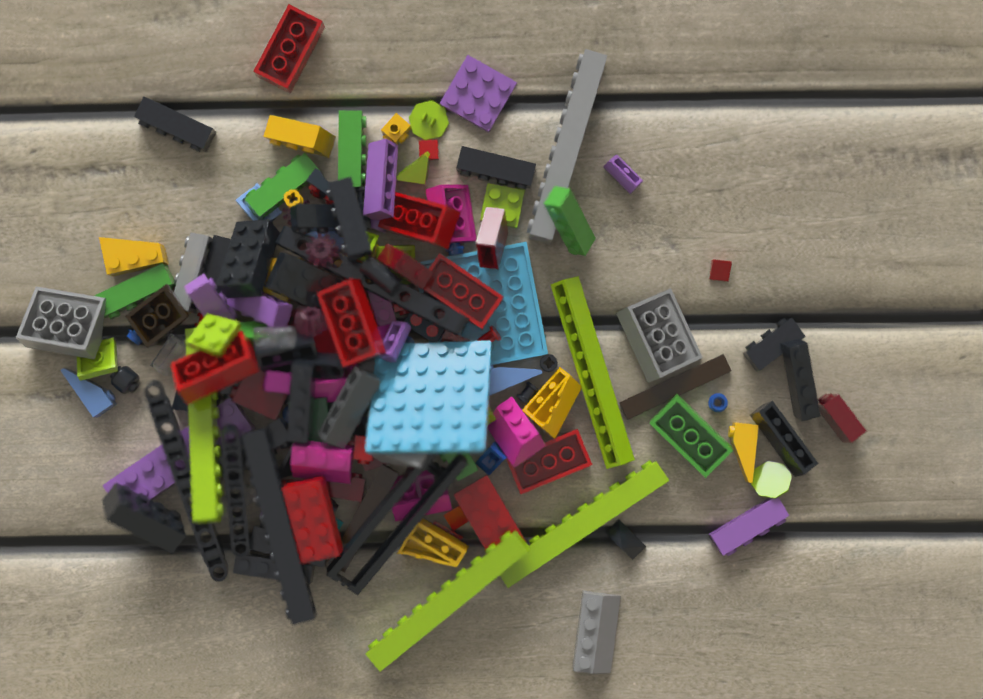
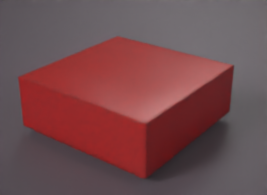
(430, 146)

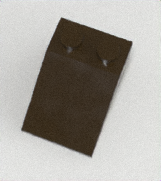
(157, 316)

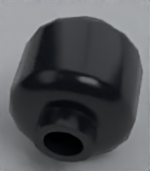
(125, 380)

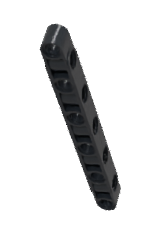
(418, 303)
(174, 450)

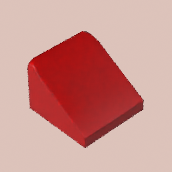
(720, 270)
(455, 517)

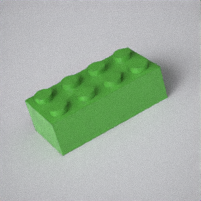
(691, 435)

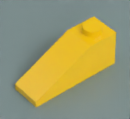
(744, 445)

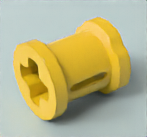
(291, 194)

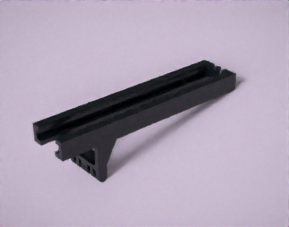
(443, 479)

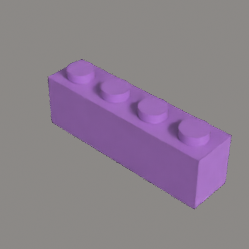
(380, 180)
(207, 300)
(263, 309)
(748, 525)

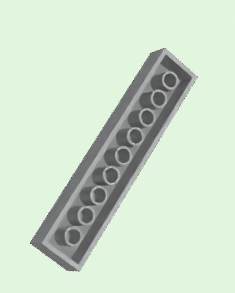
(568, 139)

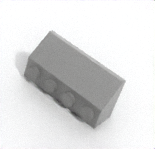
(192, 266)
(596, 632)

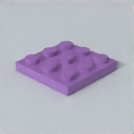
(478, 93)

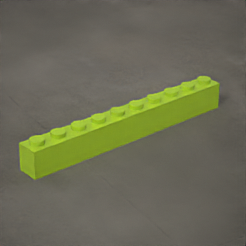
(592, 372)
(205, 455)
(586, 520)
(448, 600)

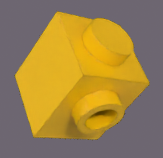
(396, 129)

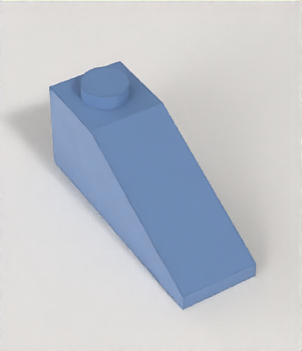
(506, 377)
(94, 397)

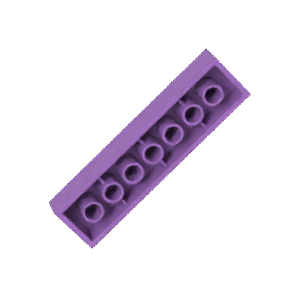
(152, 472)

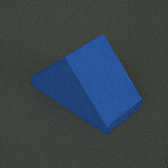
(491, 458)

